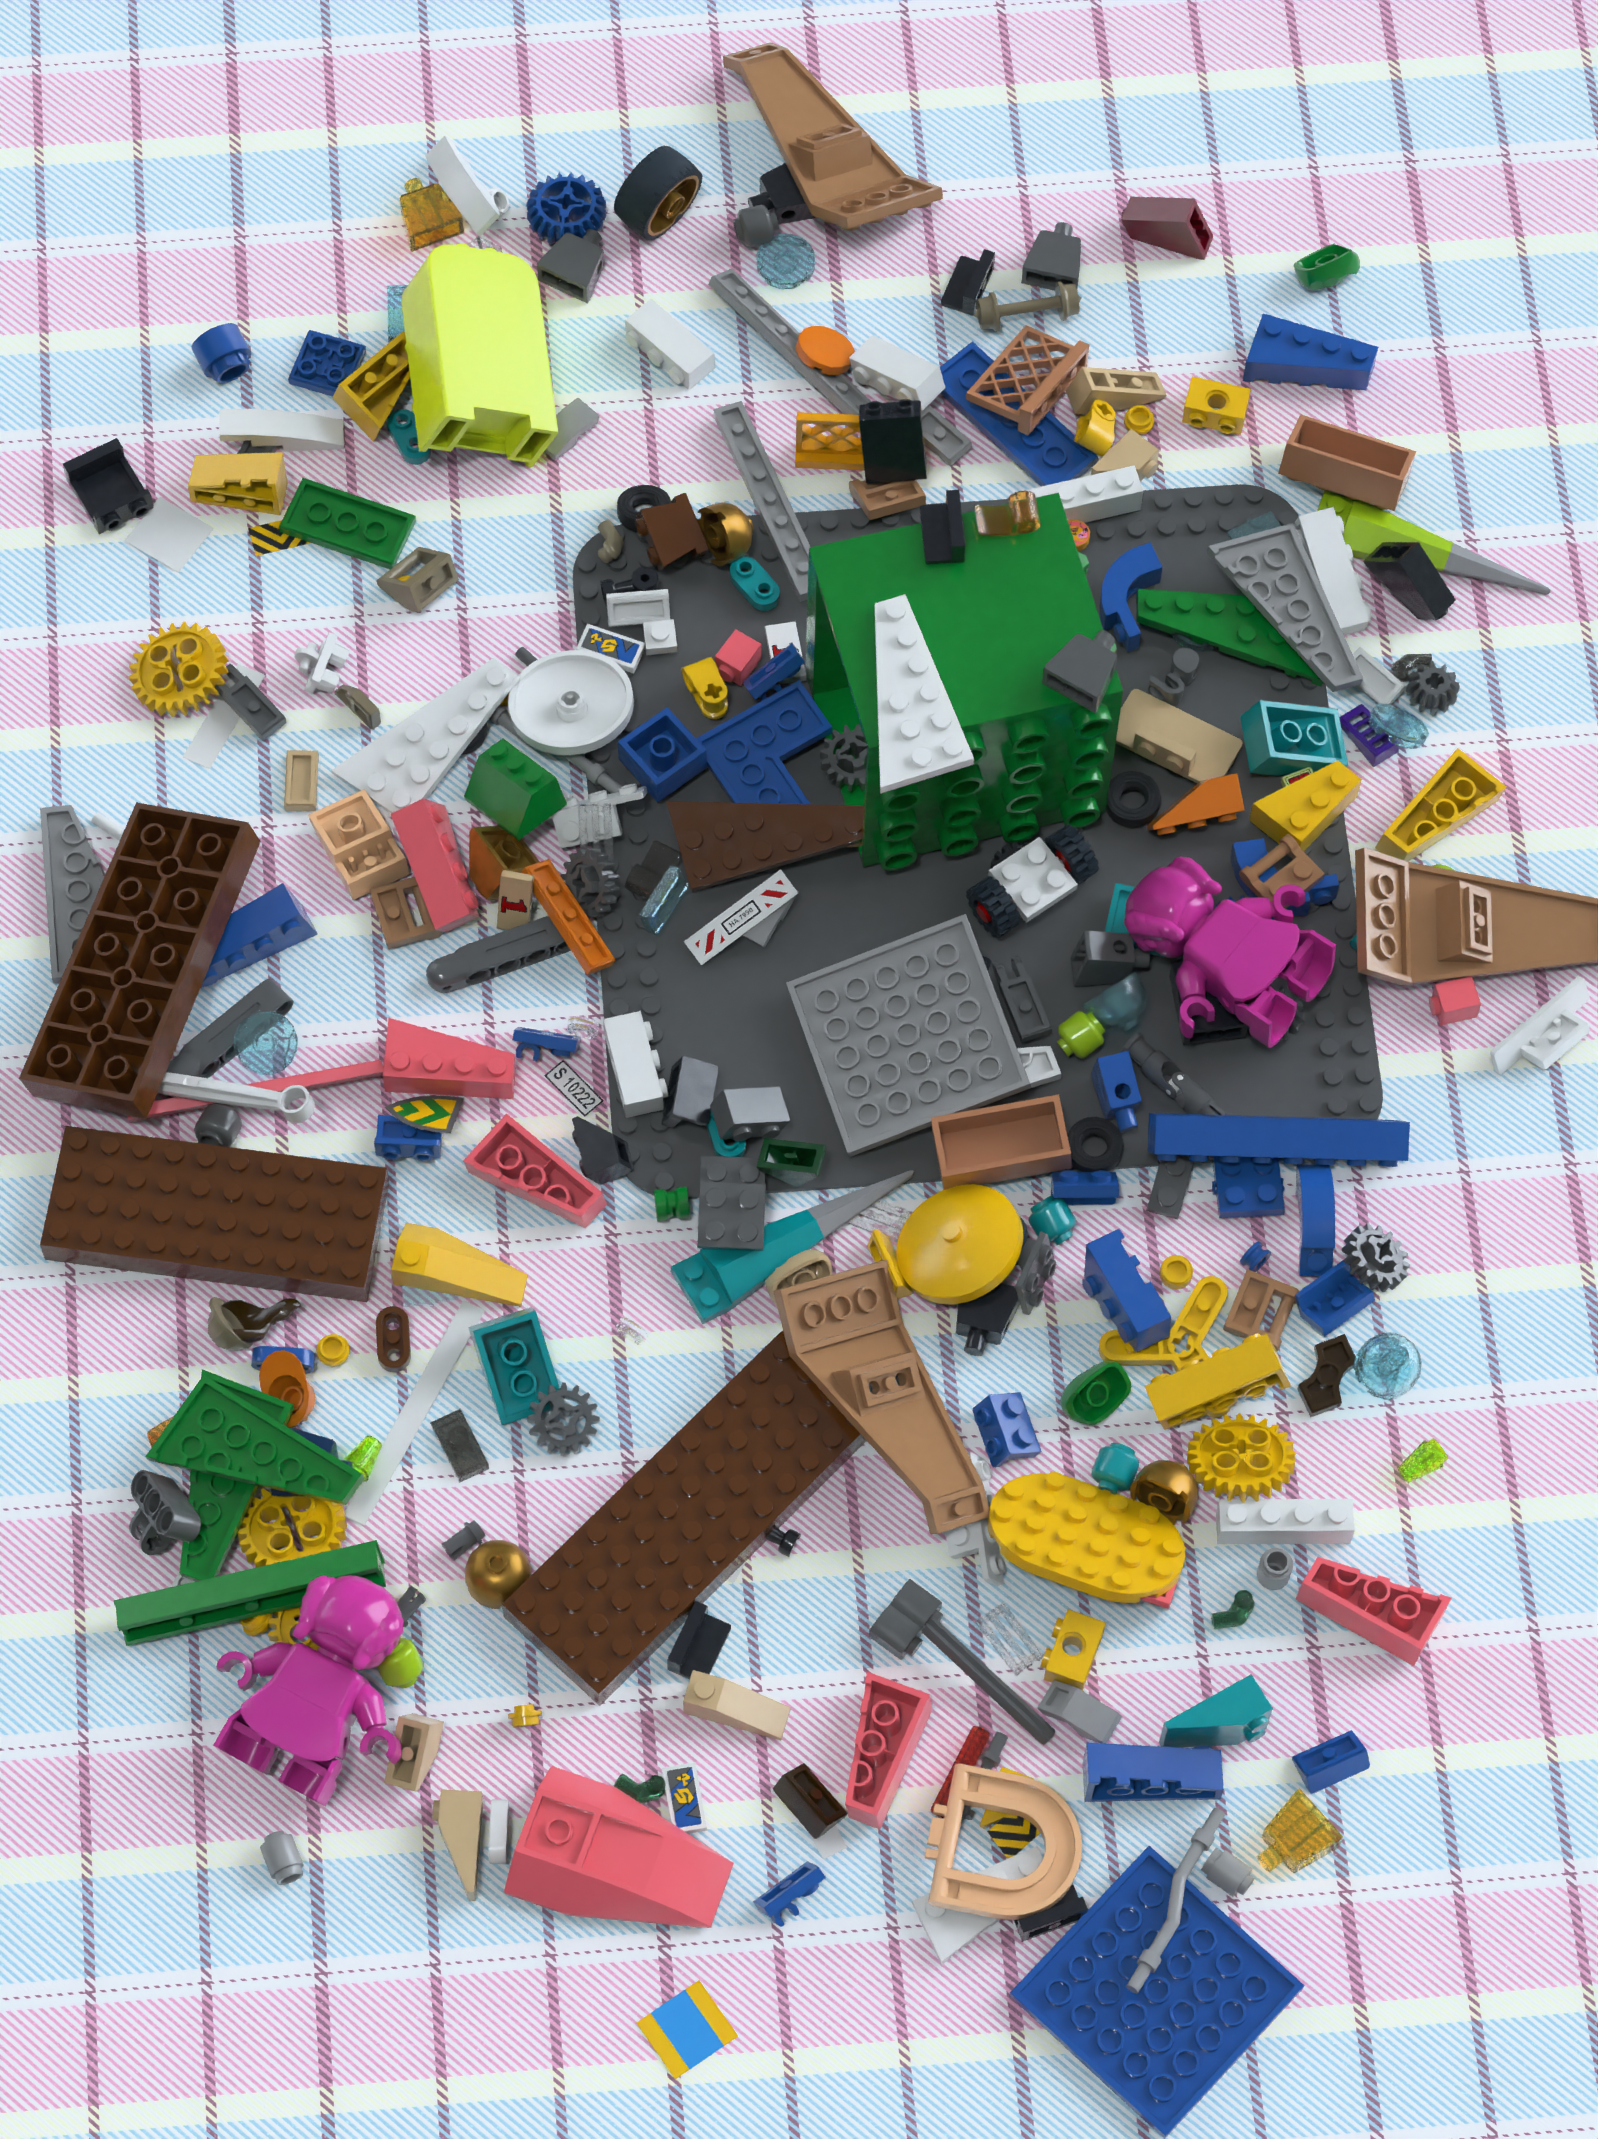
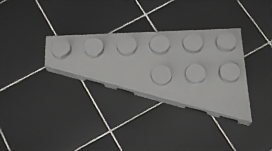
(1284, 587)
(70, 882)

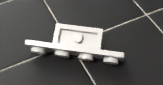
(567, 821)
(1547, 1032)
(975, 1536)

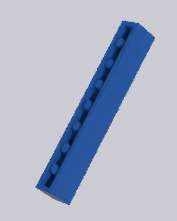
(1279, 1138)

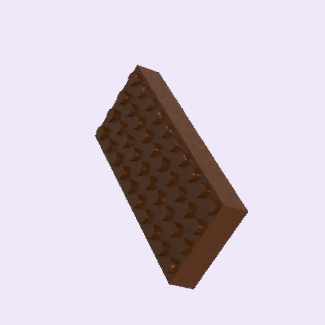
(140, 960)
(215, 1213)

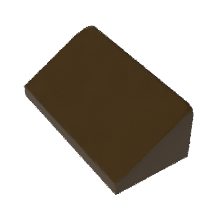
(809, 1800)

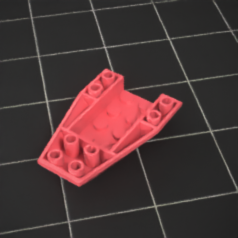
(612, 1858)

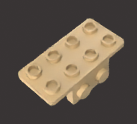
(1175, 738)

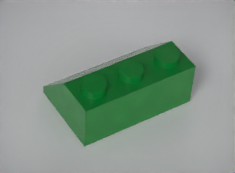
(513, 789)

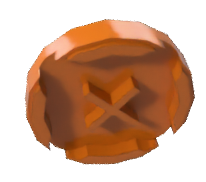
(824, 349)

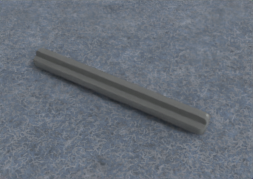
(988, 1681)

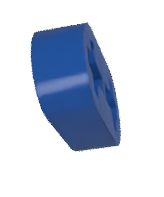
(306, 1356)

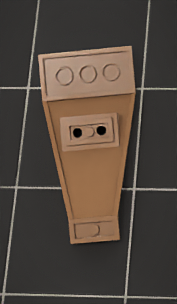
(827, 152)
(1453, 924)
(852, 1334)

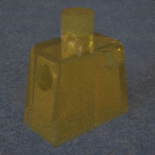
(428, 215)
(1298, 1835)

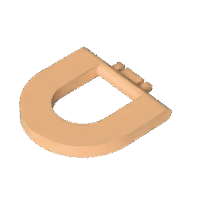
(992, 1895)

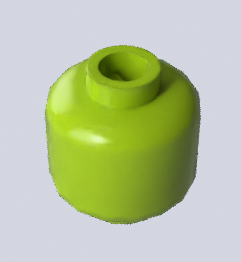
(1080, 1034)
(401, 1665)

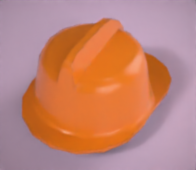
(285, 1379)

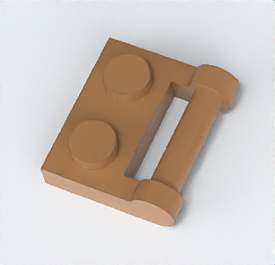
(886, 497)
(1298, 872)
(396, 917)
(1252, 1304)

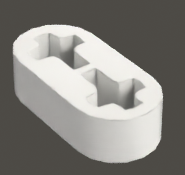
(498, 1831)

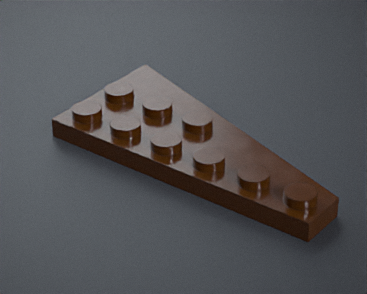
(743, 839)

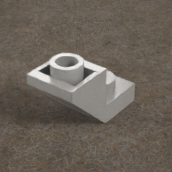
(1080, 1710)

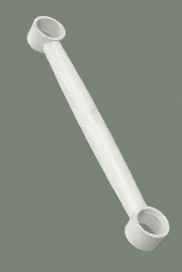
(239, 1095)

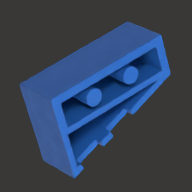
(1122, 1293)

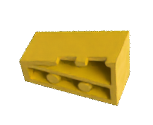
(375, 387)
(240, 481)
(1307, 805)

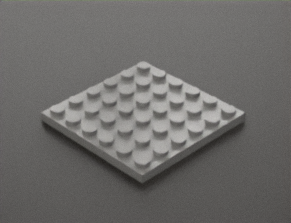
(908, 1035)

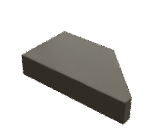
(359, 705)

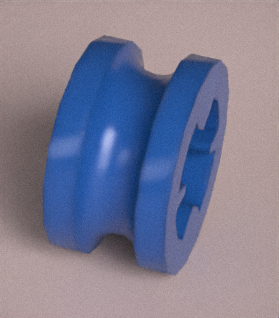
(1255, 1257)

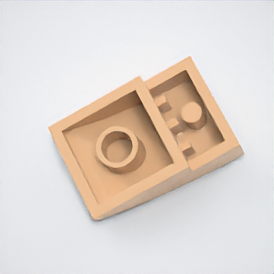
(359, 844)

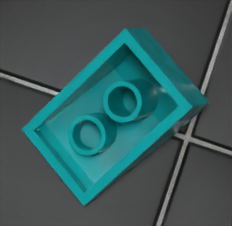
(1291, 737)
(514, 1362)
(1221, 1720)

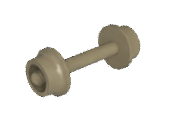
(1065, 300)

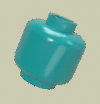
(1053, 1218)
(1115, 1468)

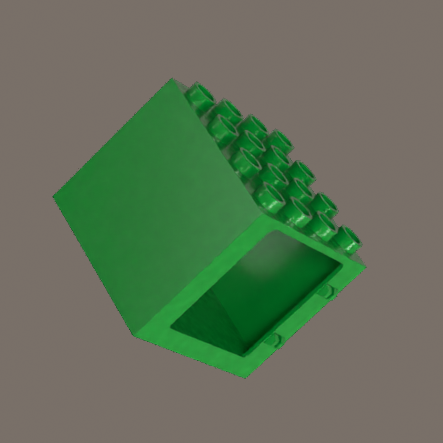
(990, 636)

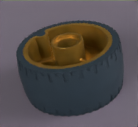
(657, 192)

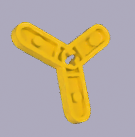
(1195, 1319)

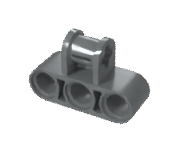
(161, 1512)

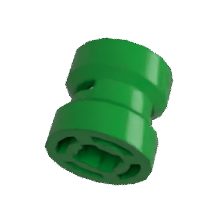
(671, 1204)

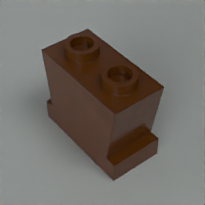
(671, 532)

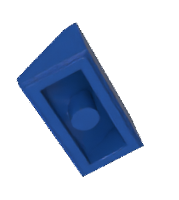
(1331, 1761)

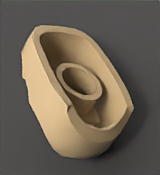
(799, 1269)

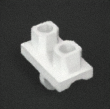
(328, 653)

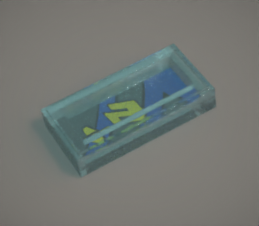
(663, 900)

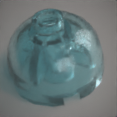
(1119, 1004)
(1388, 1365)

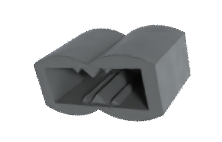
(904, 1619)

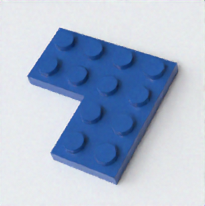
(750, 747)

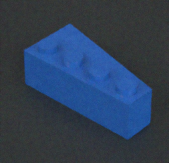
(260, 931)

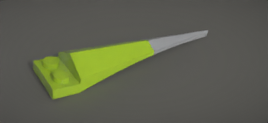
(1369, 526)

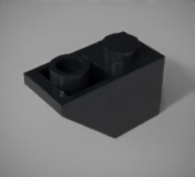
(601, 1152)

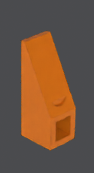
(1207, 799)

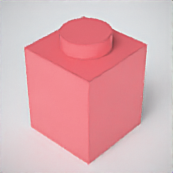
(738, 657)
(1455, 1001)

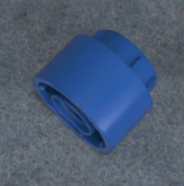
(222, 353)

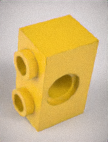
(1206, 394)
(1078, 1631)

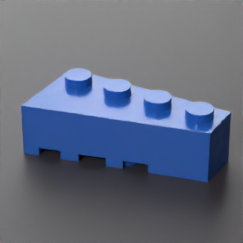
(1308, 356)
(1151, 1773)

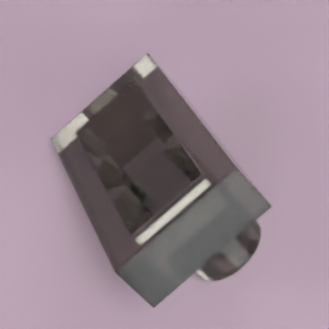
(459, 1445)

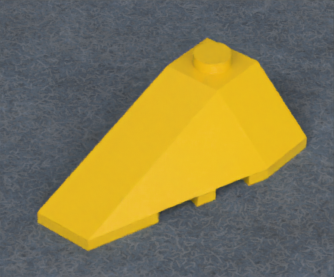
(446, 1264)

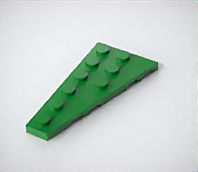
(1224, 622)
(237, 1441)
(221, 1500)

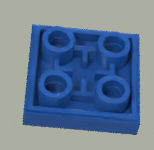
(325, 362)

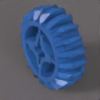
(565, 207)

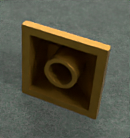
(491, 853)

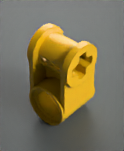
(1096, 428)
(706, 687)

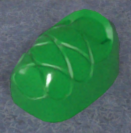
(1326, 267)
(1095, 1393)

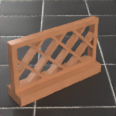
(1048, 386)

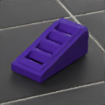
(1371, 753)

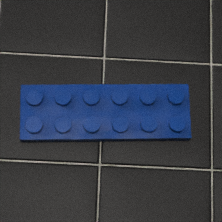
(1045, 454)

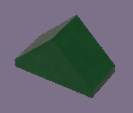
(791, 1160)

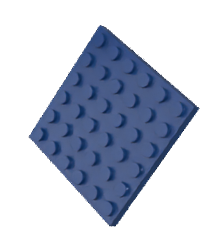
(1187, 2019)

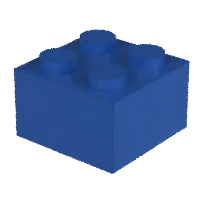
(662, 754)

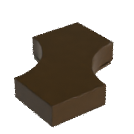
(1321, 1389)

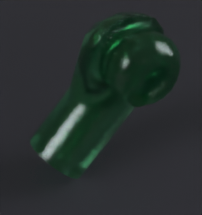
(1237, 1613)
(644, 1791)

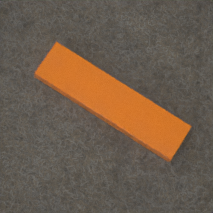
(569, 917)

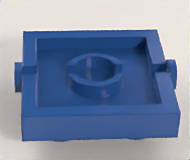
(1248, 1188)

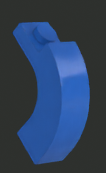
(1130, 572)
(1249, 852)
(1316, 1218)

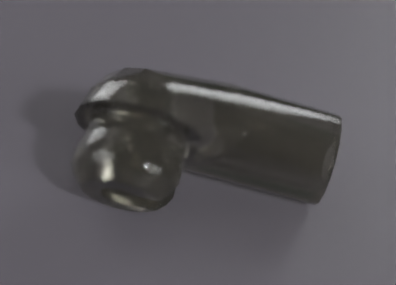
(1407, 663)

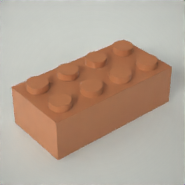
(1347, 462)
(1001, 1142)

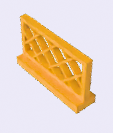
(835, 451)

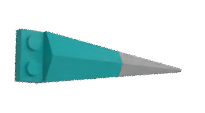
(723, 1278)

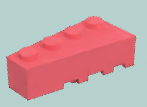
(436, 863)
(442, 1064)
(530, 1170)
(1373, 1607)
(884, 1745)

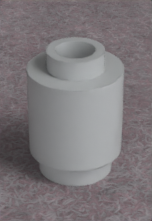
(1274, 1569)
(282, 1857)
(1228, 1872)

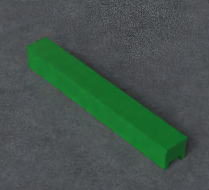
(240, 1593)

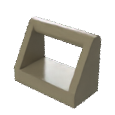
(423, 585)

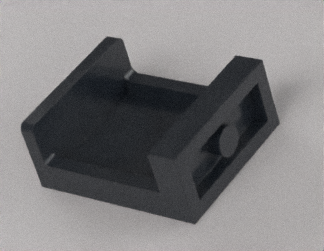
(892, 441)
(107, 486)

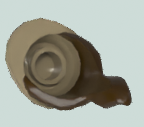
(240, 1324)

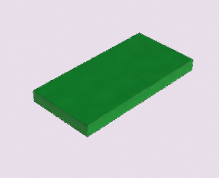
(347, 523)

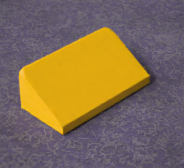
(882, 1249)

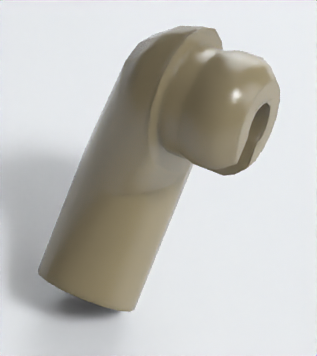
(613, 542)

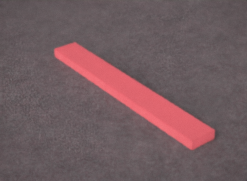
(307, 1080)

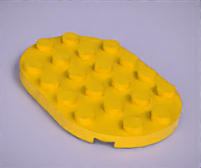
(1086, 1537)

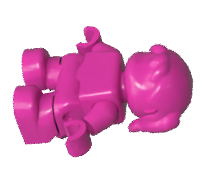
(1229, 949)
(314, 1692)

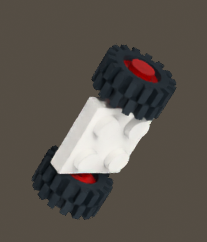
(1032, 880)

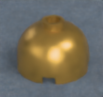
(725, 532)
(1168, 1488)
(496, 1572)

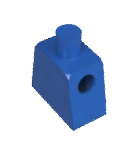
(1115, 1078)

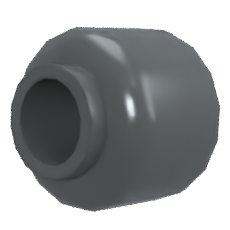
(755, 225)
(218, 1125)

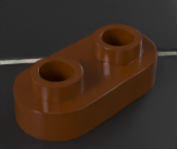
(393, 1340)

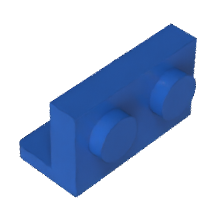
(399, 1140)
(1085, 1187)
(1333, 1299)
(1006, 1428)

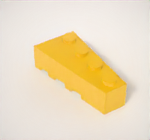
(1444, 804)
(1217, 1381)

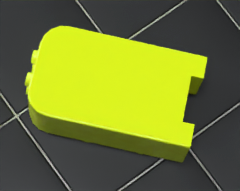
(479, 354)

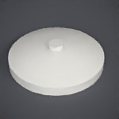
(571, 702)

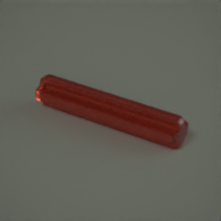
(968, 1755)

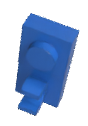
(781, 666)
(559, 1043)
(797, 1884)

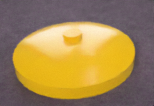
(959, 1244)

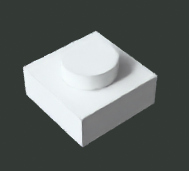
(660, 637)

